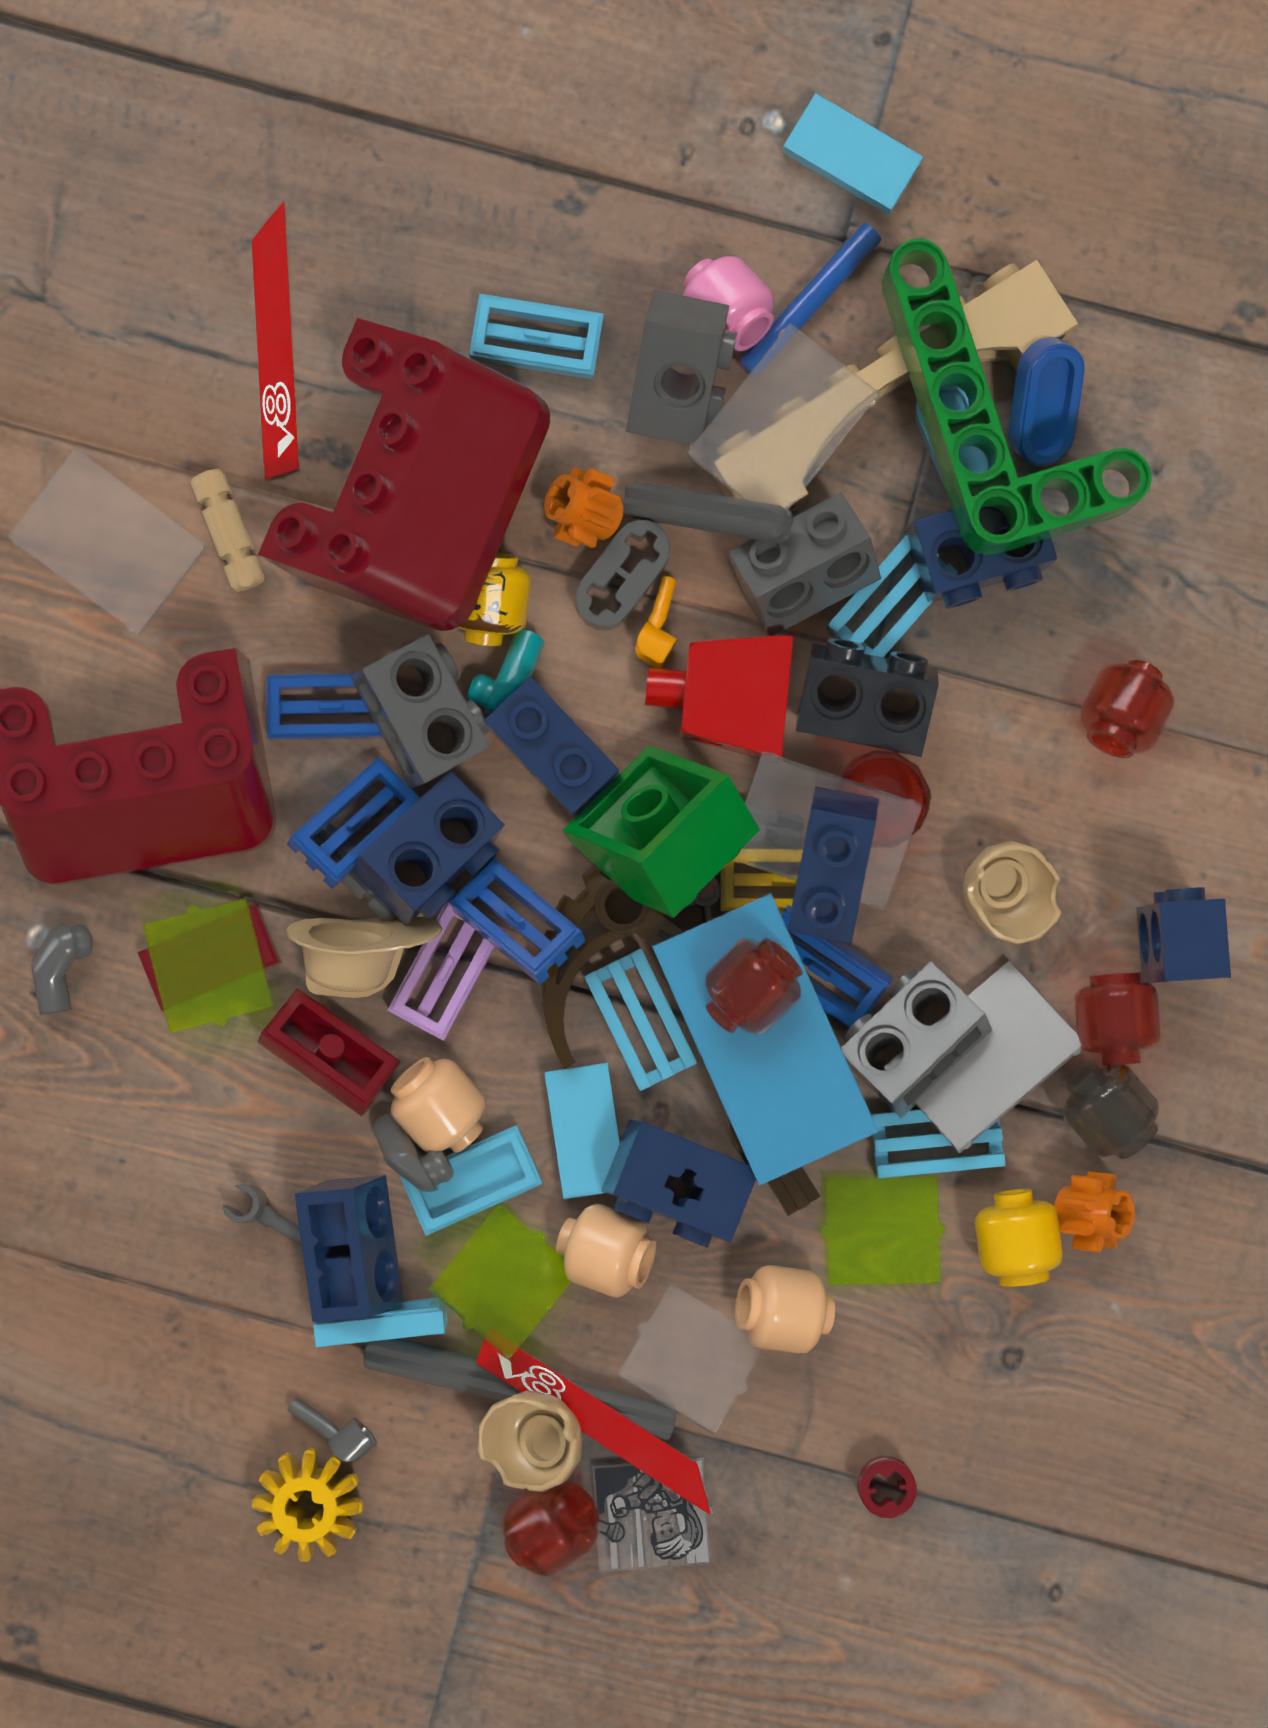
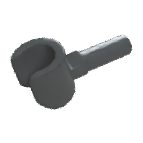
(263, 1214)
(348, 1443)

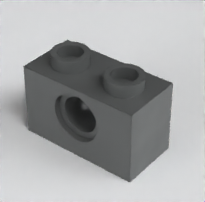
(685, 334)

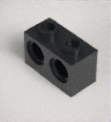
(861, 715)

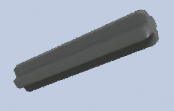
(707, 512)

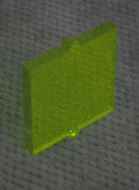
(208, 965)
(882, 1230)
(502, 1281)

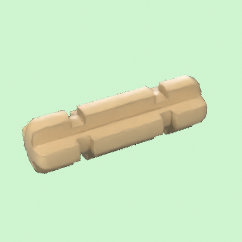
(227, 530)

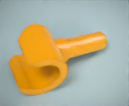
(653, 643)

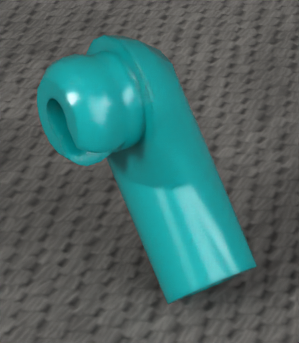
(515, 670)

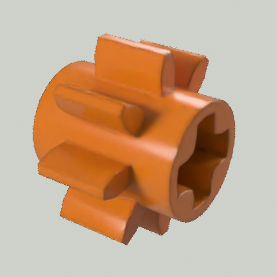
(583, 507)
(1095, 1211)

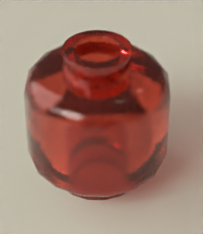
(1127, 708)
(753, 986)
(1118, 1017)
(551, 1528)

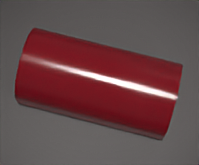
(329, 1052)

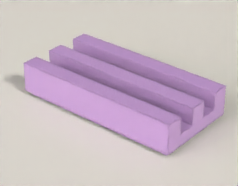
(420, 1017)

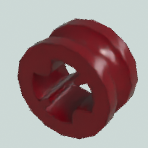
(887, 1506)

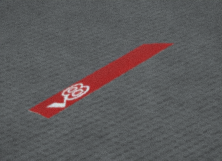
(275, 347)
(601, 1422)

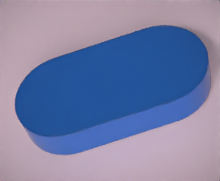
(1046, 401)

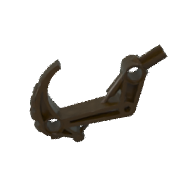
(588, 913)

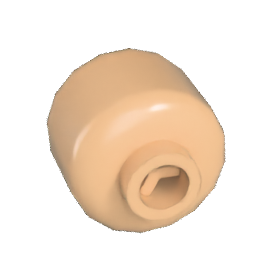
(438, 1105)
(606, 1251)
(784, 1309)

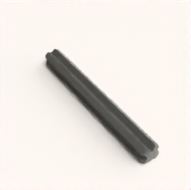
(463, 1374)

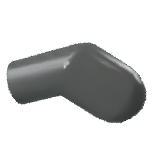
(52, 962)
(403, 1157)

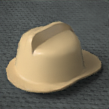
(356, 955)

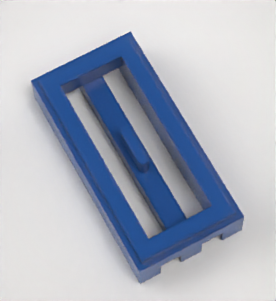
(276, 708)
(318, 856)
(550, 951)
(851, 962)

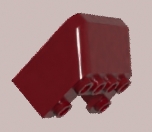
(425, 486)
(141, 793)

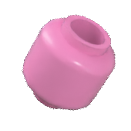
(734, 284)

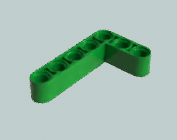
(980, 426)

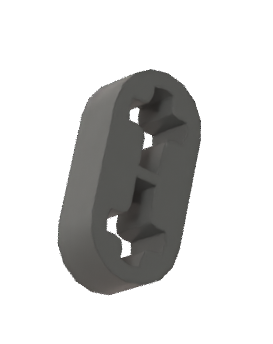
(610, 566)

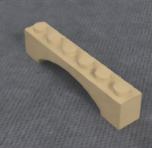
(1002, 322)

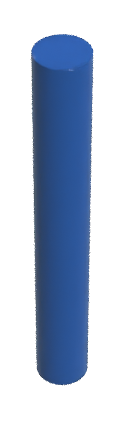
(816, 291)

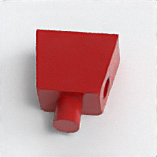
(730, 693)

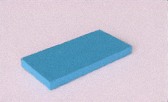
(781, 1088)

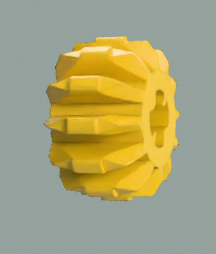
(291, 1518)

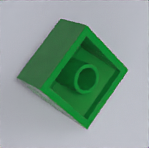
(663, 829)

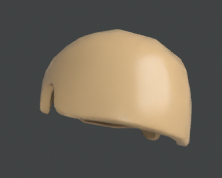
(1012, 892)
(531, 1440)

